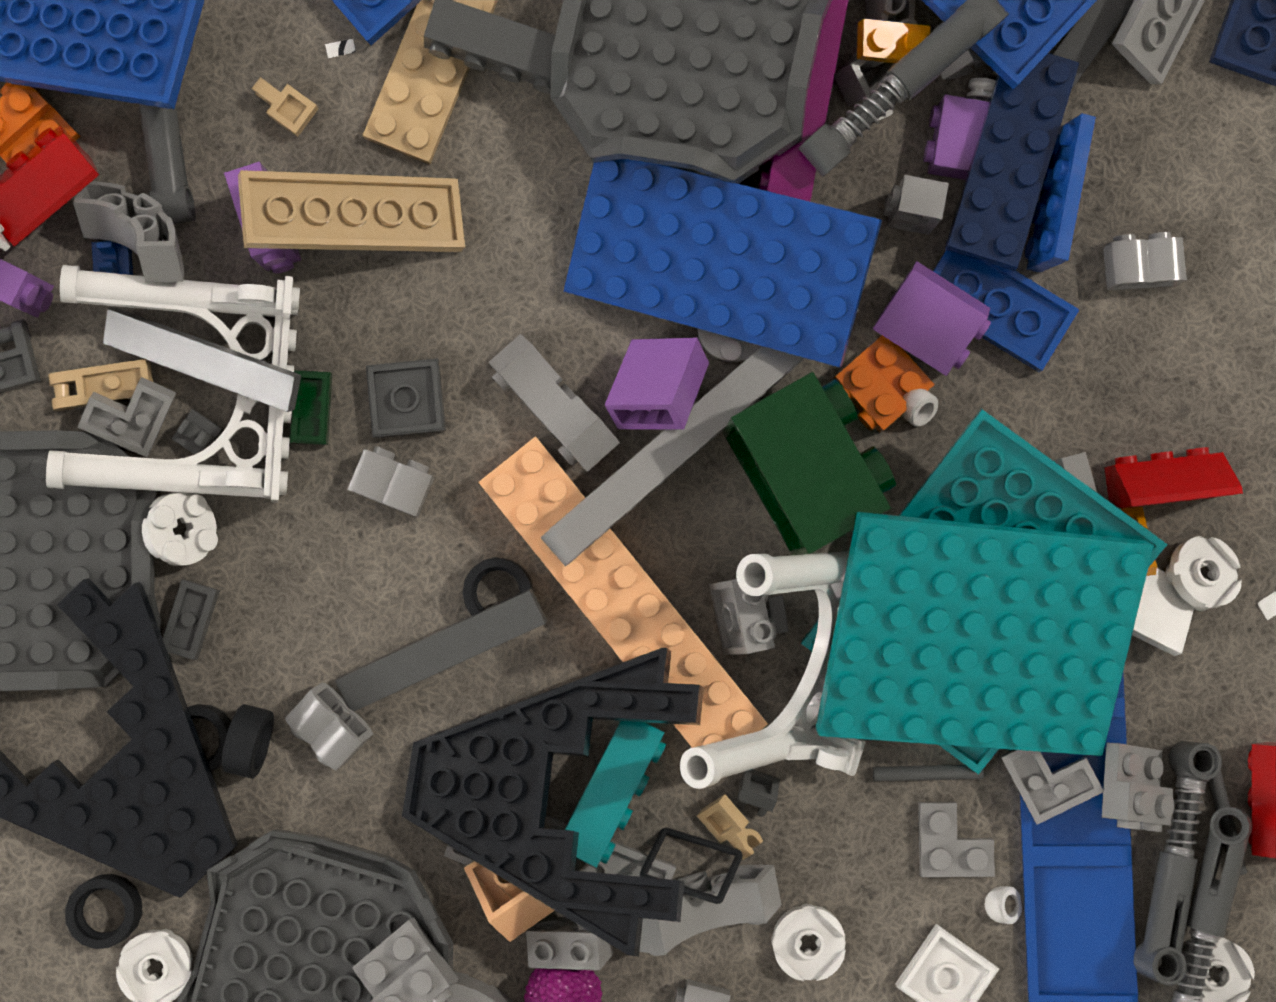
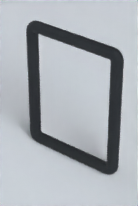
(703, 842)

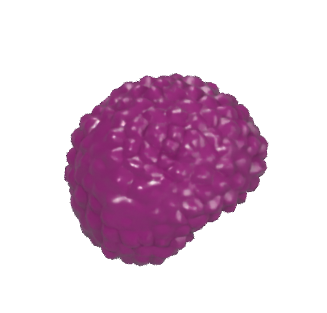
(563, 986)

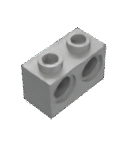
(916, 204)
(565, 945)

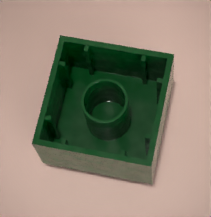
(807, 463)

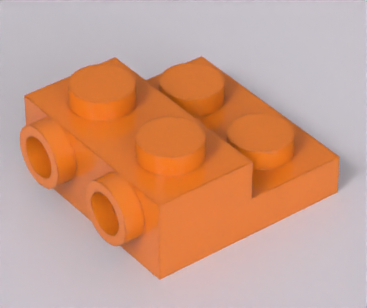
(24, 117)
(879, 382)

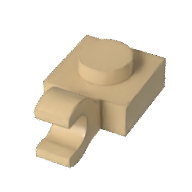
(287, 107)
(729, 824)

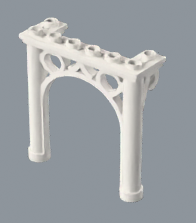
(187, 473)
(793, 731)

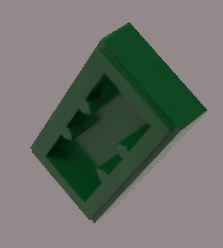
(312, 409)

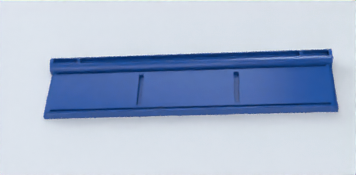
(1080, 894)

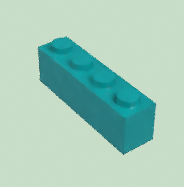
(612, 787)

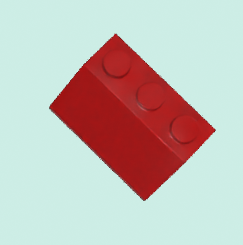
(42, 182)
(1170, 478)
(1263, 799)

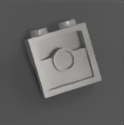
(741, 619)
(1134, 790)
(406, 968)

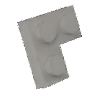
(129, 426)
(1047, 792)
(945, 854)

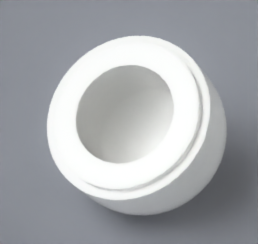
(920, 407)
(996, 905)

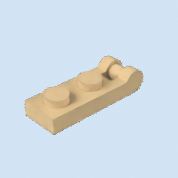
(112, 380)

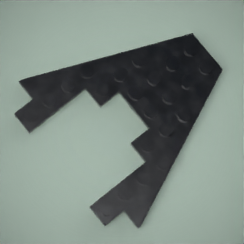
(490, 783)
(155, 800)

